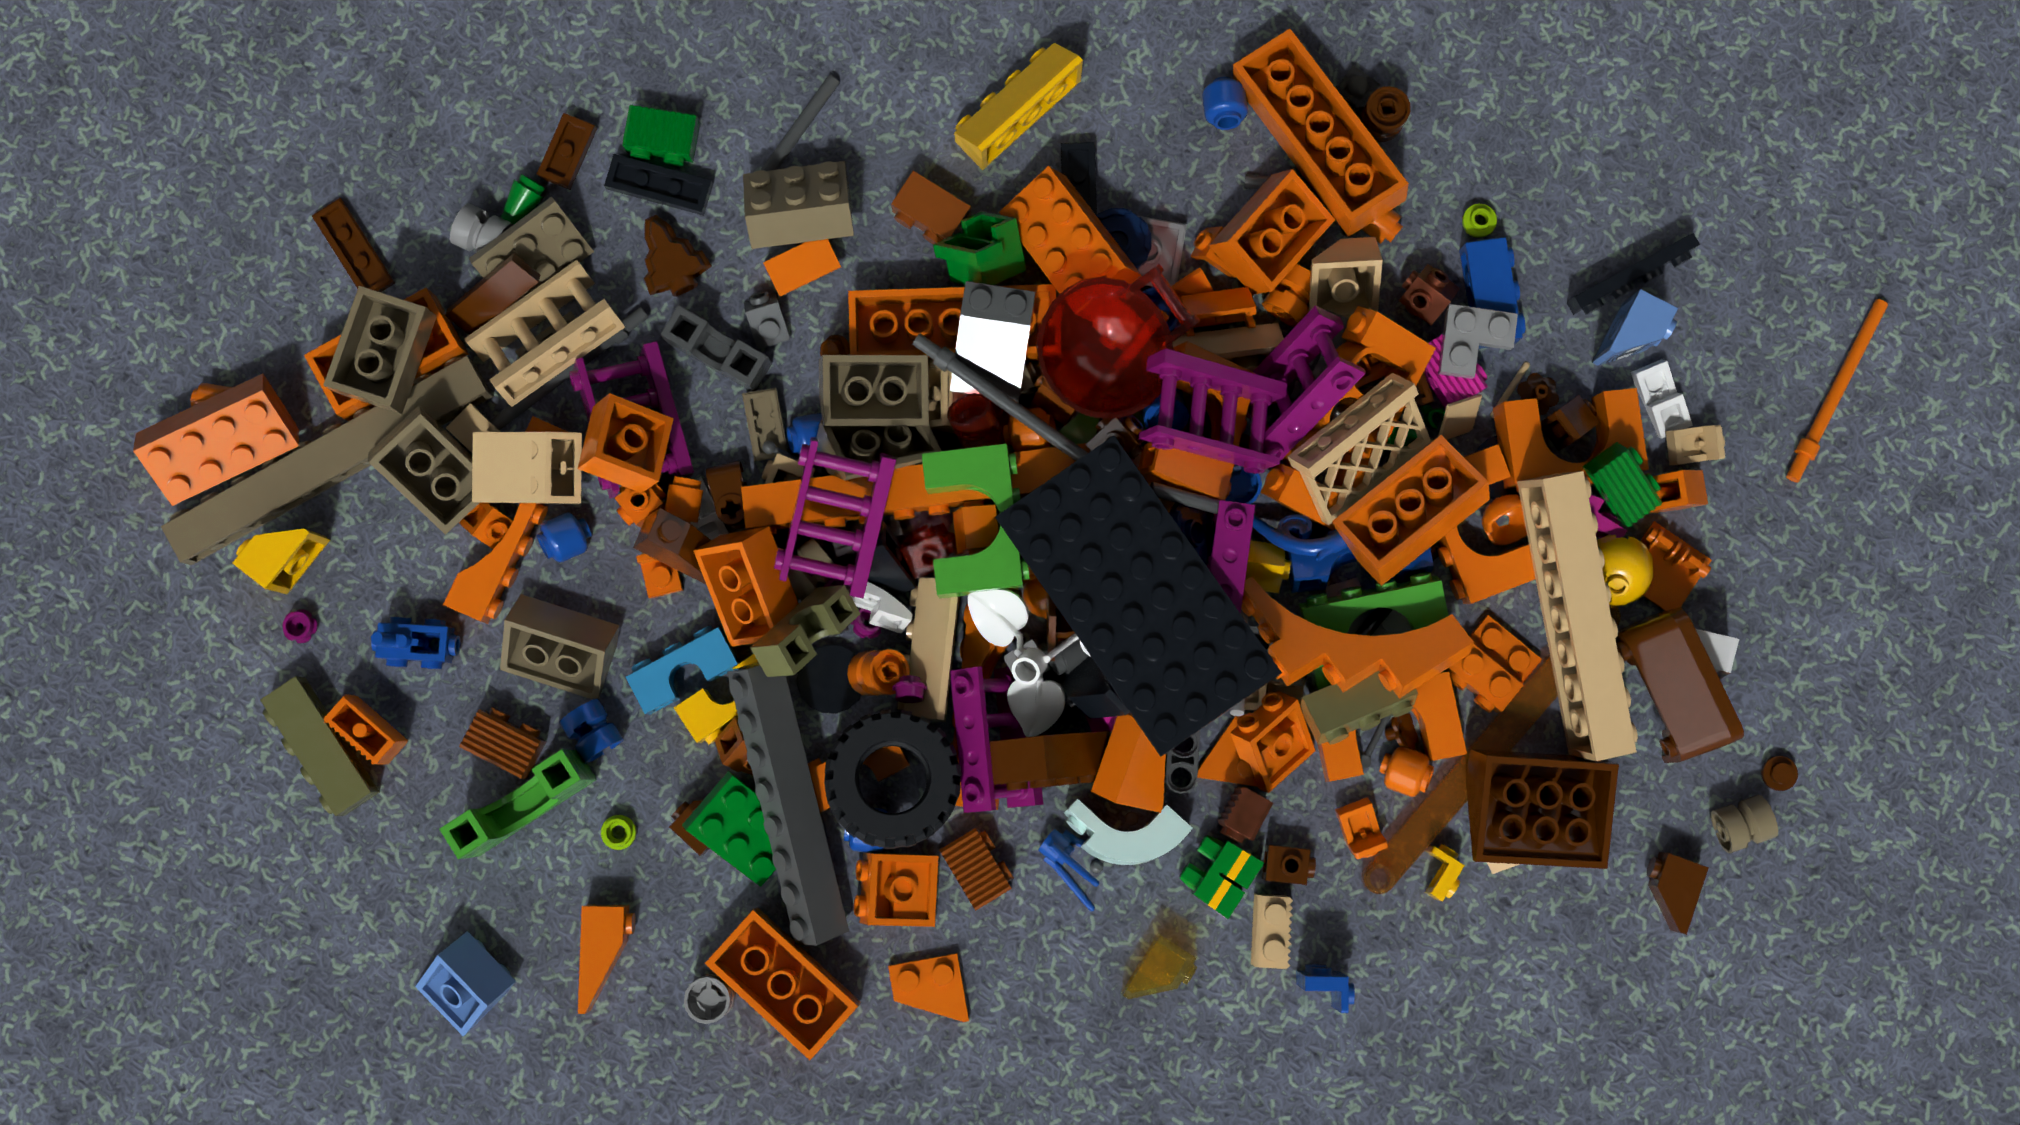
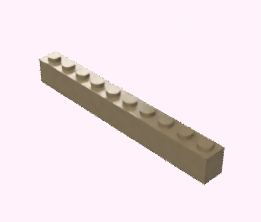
(316, 465)

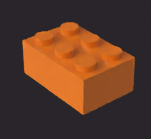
(1272, 232)
(745, 584)

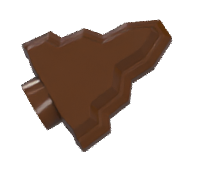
(671, 260)

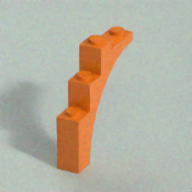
(1348, 659)

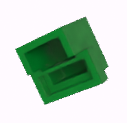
(985, 250)

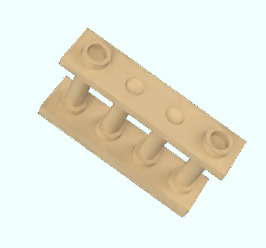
(558, 351)

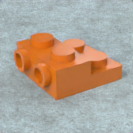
(1494, 666)
(1273, 739)
(897, 889)

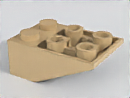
(526, 467)

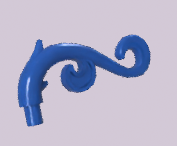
(1300, 525)

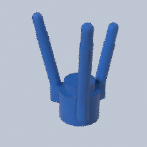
(1058, 849)

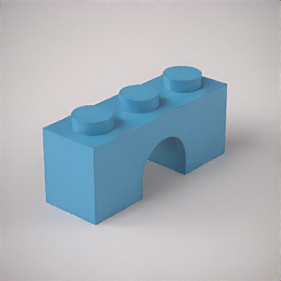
(654, 680)

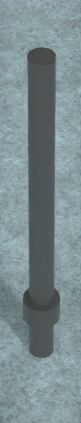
(946, 360)
(511, 413)

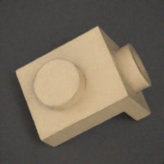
(1695, 444)

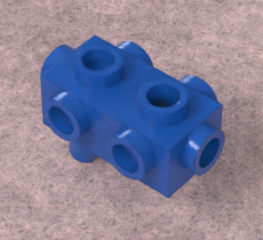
(404, 642)

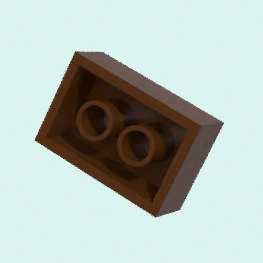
(1048, 759)

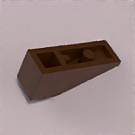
(671, 542)

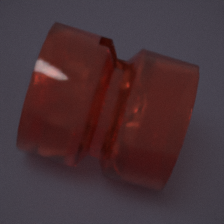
(975, 421)

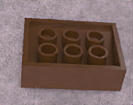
(1540, 808)

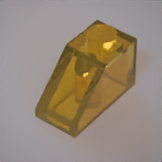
(1160, 969)

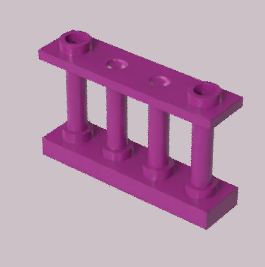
(1291, 360)
(1231, 384)
(657, 396)
(870, 507)
(1231, 547)
(973, 739)

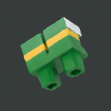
(1229, 861)

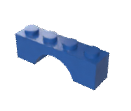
(1313, 575)

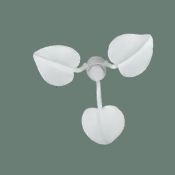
(1032, 701)

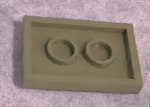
(540, 239)

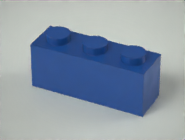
(1490, 278)

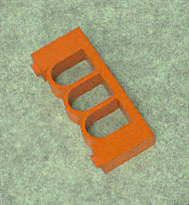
(1366, 334)

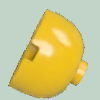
(1626, 568)

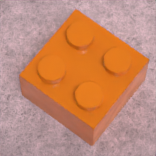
(625, 443)

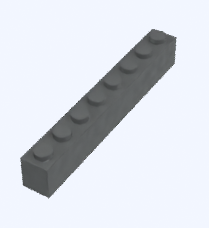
(788, 805)

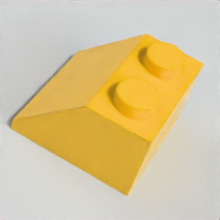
(279, 557)

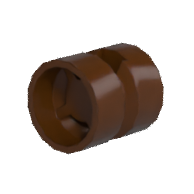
(1385, 113)

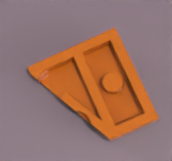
(1224, 762)
(931, 985)

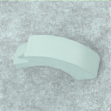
(1131, 847)

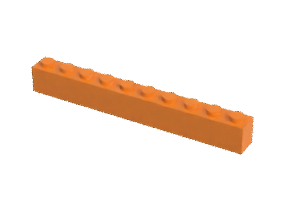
(775, 502)

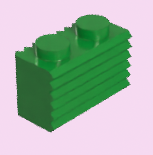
(661, 135)
(1623, 483)

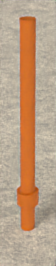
(1808, 446)

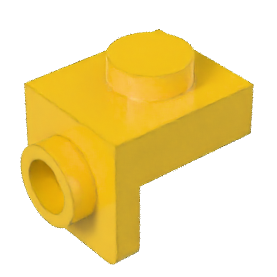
(1445, 881)

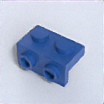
(1322, 978)

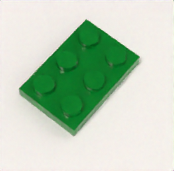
(733, 828)

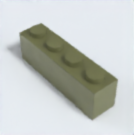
(321, 751)

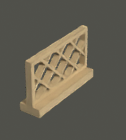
(1351, 430)

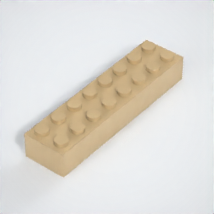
(1577, 616)

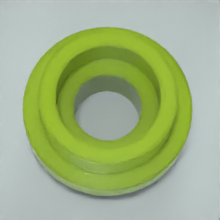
(1474, 229)
(607, 832)

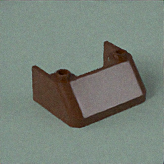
(1680, 684)

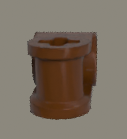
(725, 487)

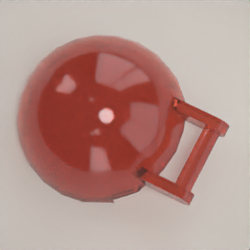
(1099, 343)

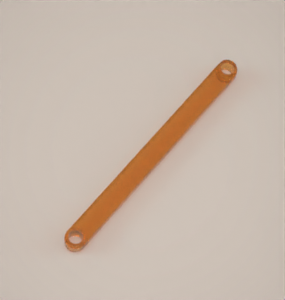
(1451, 790)

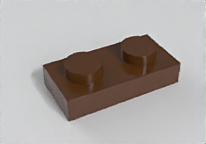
(566, 151)

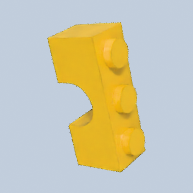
(704, 715)

